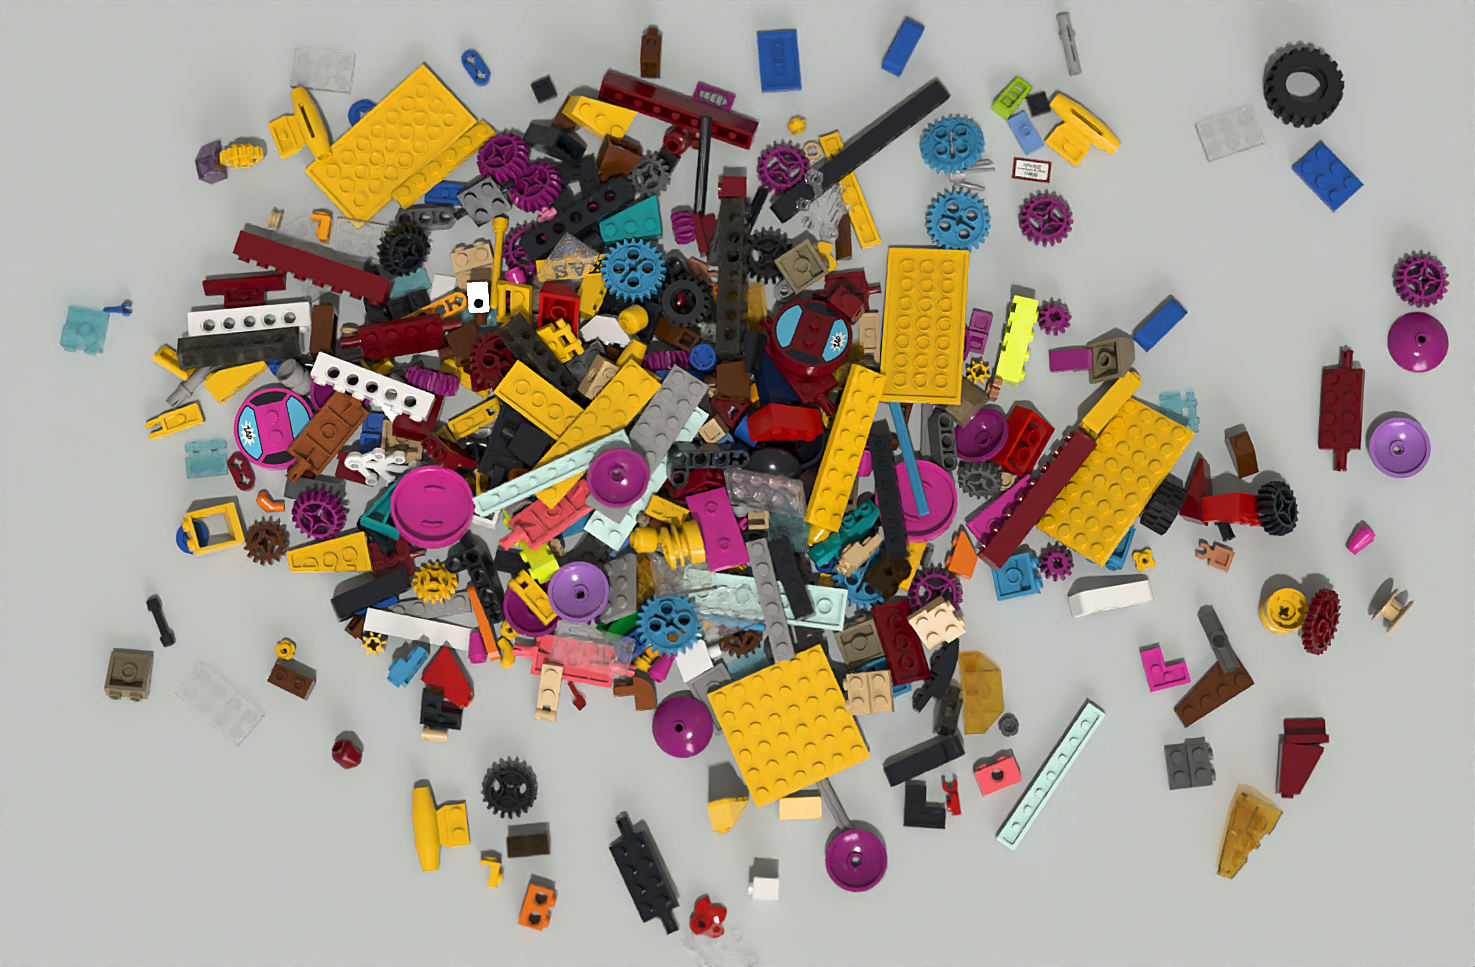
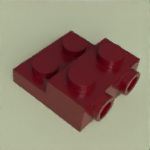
(447, 452)
(700, 481)

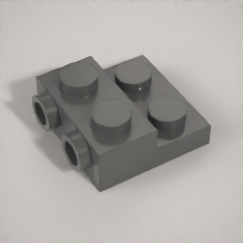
(1189, 766)

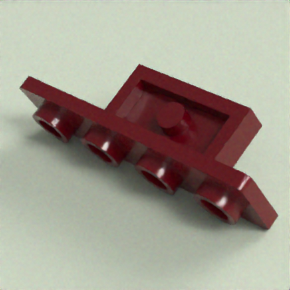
(245, 290)

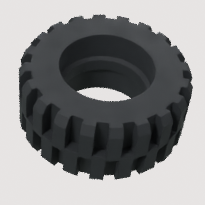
(1315, 65)

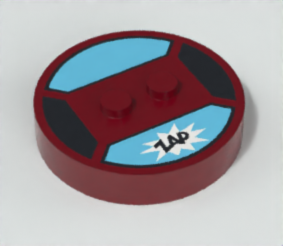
(811, 337)

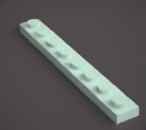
(546, 475)
(1050, 777)

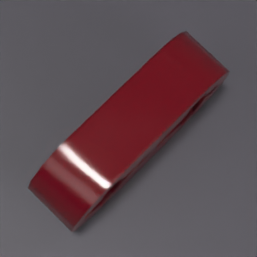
(237, 475)

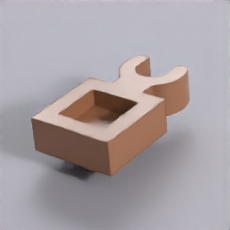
(701, 272)
(994, 388)
(1218, 557)

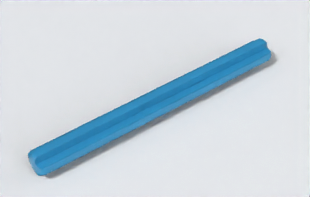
(909, 458)

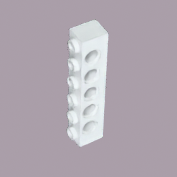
(198, 320)
(325, 364)

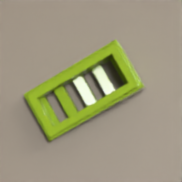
(1003, 107)

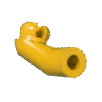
(507, 659)

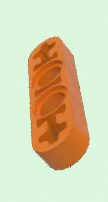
(484, 625)

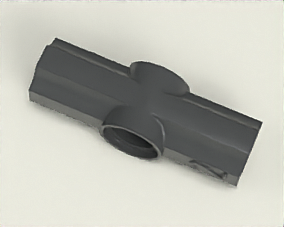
(1223, 653)

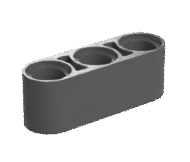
(434, 213)
(947, 434)
(294, 490)

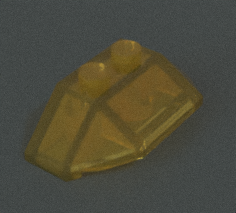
(980, 692)

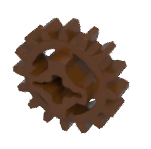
(275, 541)
(733, 639)

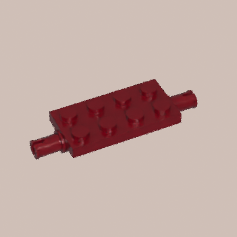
(401, 336)
(806, 388)
(1342, 409)

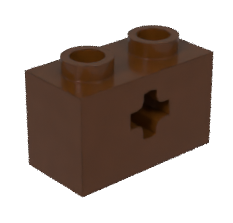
(291, 681)

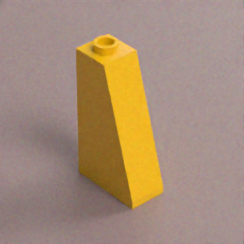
(1110, 404)

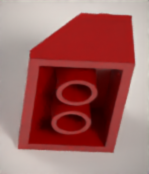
(558, 301)
(1025, 442)

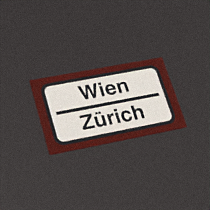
(1031, 170)

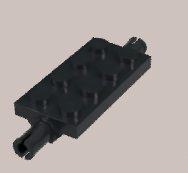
(496, 459)
(644, 876)

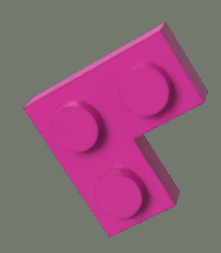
(1160, 676)

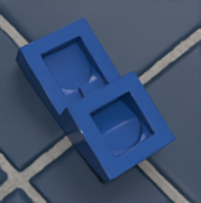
(371, 433)

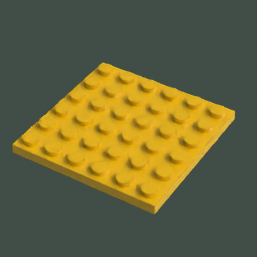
(788, 726)

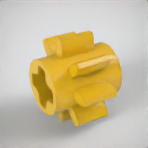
(972, 373)
(370, 648)

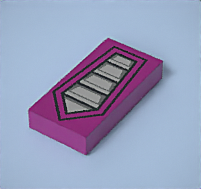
(714, 97)

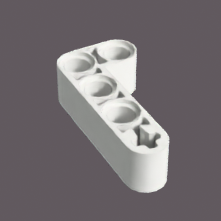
(1110, 598)

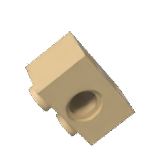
(598, 376)

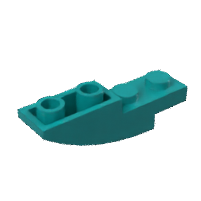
(852, 530)

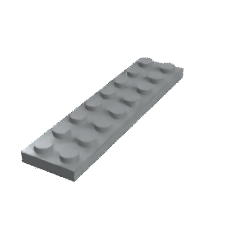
(659, 427)

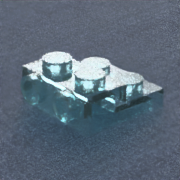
(84, 330)
(792, 527)

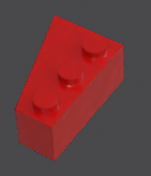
(784, 423)
(1231, 509)

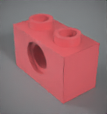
(1009, 771)

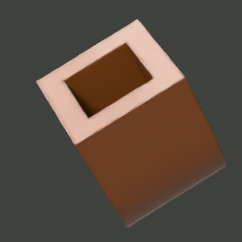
(642, 691)

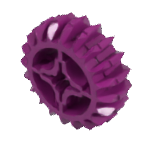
(513, 151)
(778, 153)
(536, 187)
(1053, 222)
(510, 254)
(1430, 281)
(666, 360)
(432, 380)
(330, 520)
(948, 583)

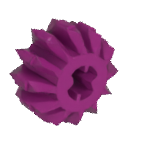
(682, 227)
(1050, 312)
(1049, 564)

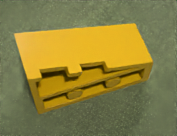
(599, 117)
(592, 295)

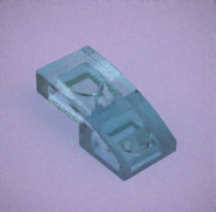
(407, 284)

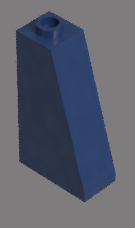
(773, 387)

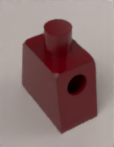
(847, 303)

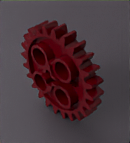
(490, 374)
(1321, 621)

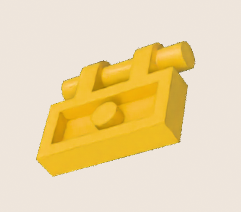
(555, 342)

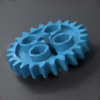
(934, 145)
(965, 205)
(619, 259)
(862, 597)
(658, 639)

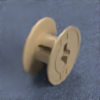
(1392, 610)

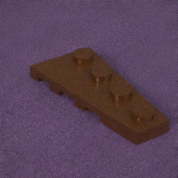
(1212, 693)

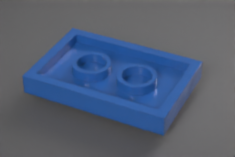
(779, 61)
(1327, 177)

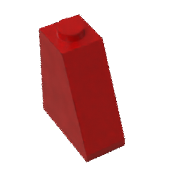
(447, 676)

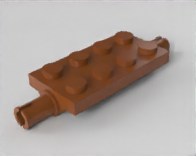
(326, 434)

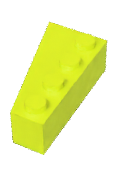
(1016, 339)
(541, 561)

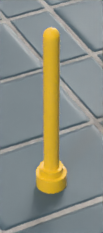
(500, 226)

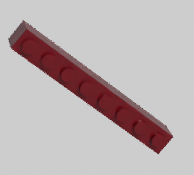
(676, 109)
(313, 267)
(1036, 500)

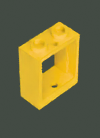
(232, 523)

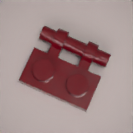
(722, 407)

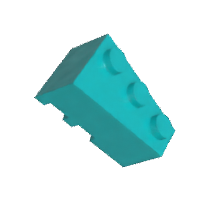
(636, 222)
(380, 515)

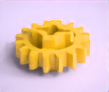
(241, 156)
(434, 584)

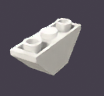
(607, 329)

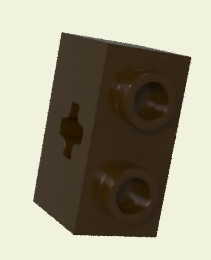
(888, 576)
(528, 845)

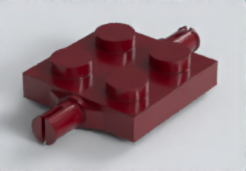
(853, 281)
(401, 559)

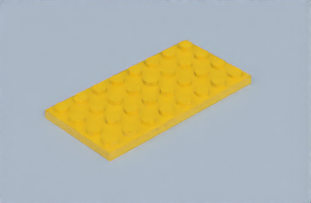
(391, 145)
(924, 325)
(1115, 481)

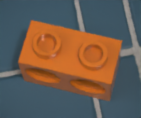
(531, 906)

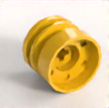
(682, 544)
(1293, 604)

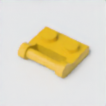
(519, 300)

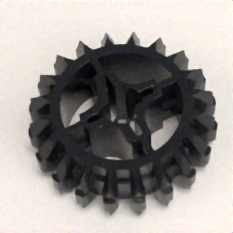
(755, 245)
(403, 261)
(1276, 508)
(498, 777)

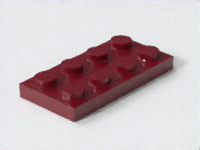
(900, 643)

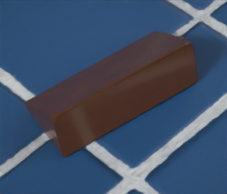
(843, 243)

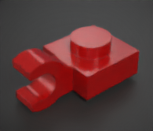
(953, 803)

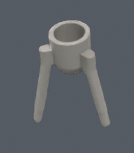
(958, 177)

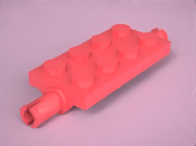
(540, 524)
(540, 653)

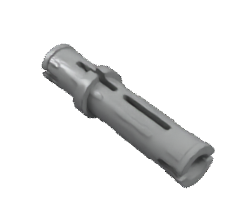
(1067, 37)
(189, 386)

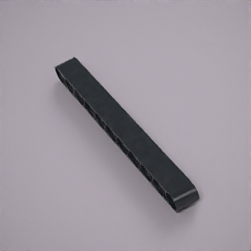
(864, 148)

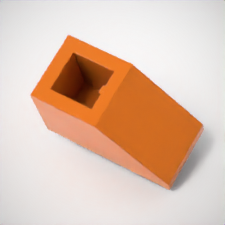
(963, 558)

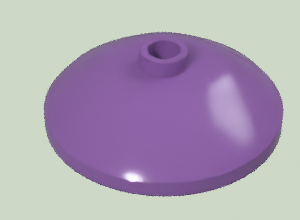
(1411, 441)
(572, 580)

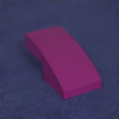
(979, 331)
(1071, 360)

